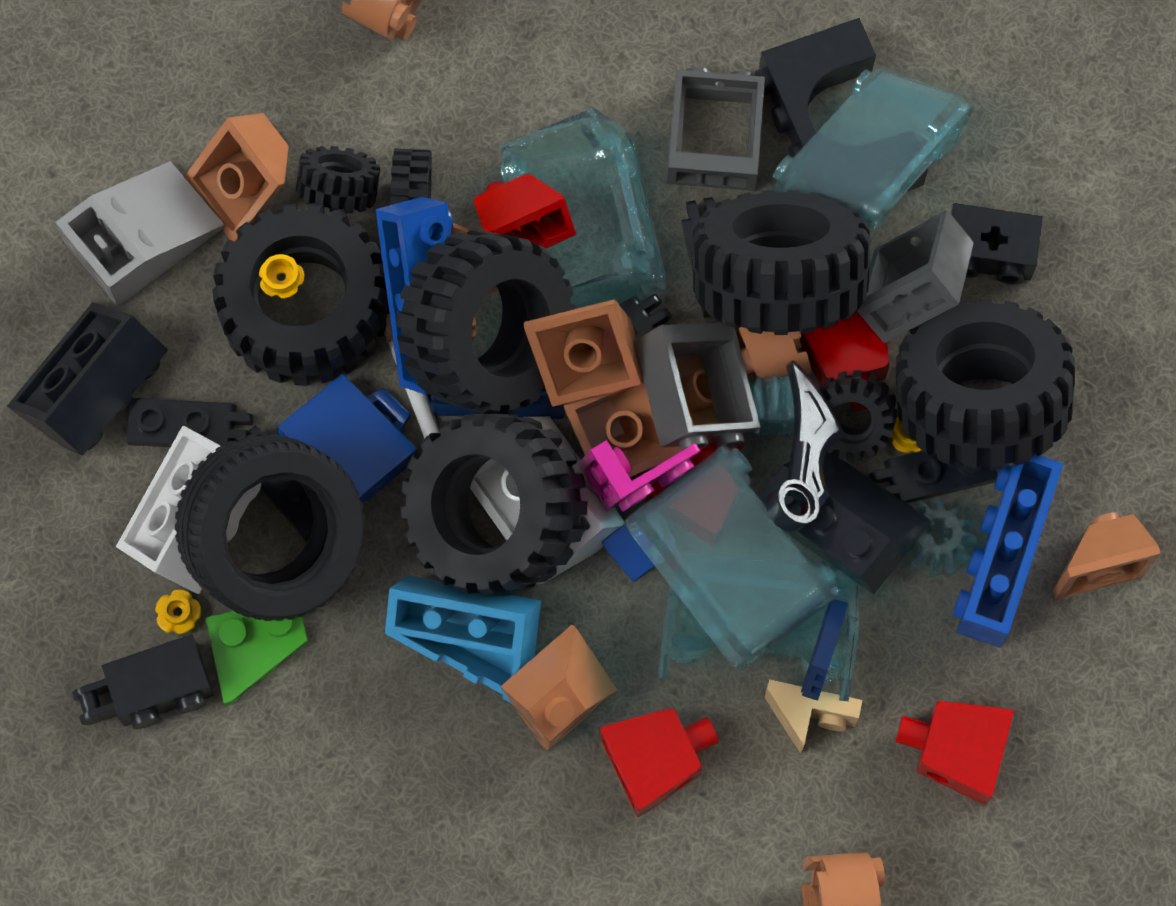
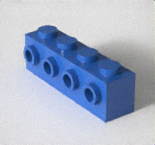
(405, 236)
(1008, 551)

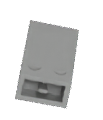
(138, 230)

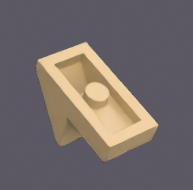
(795, 710)

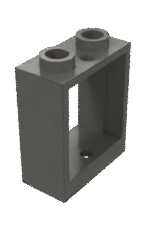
(712, 169)
(916, 279)
(725, 376)

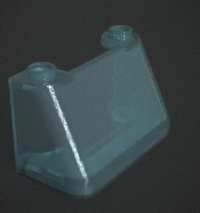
(877, 143)
(602, 182)
(730, 558)

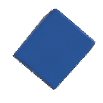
(628, 553)

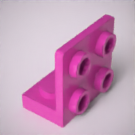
(609, 478)

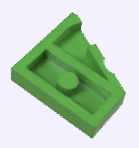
(251, 649)

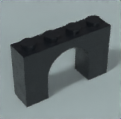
(806, 68)

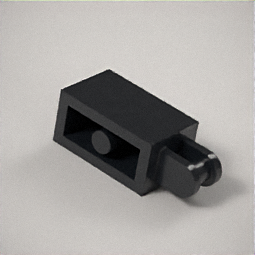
(148, 685)

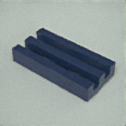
(824, 649)

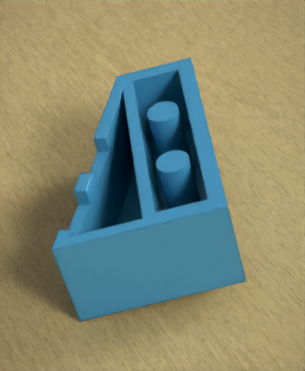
(473, 633)

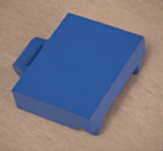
(355, 433)

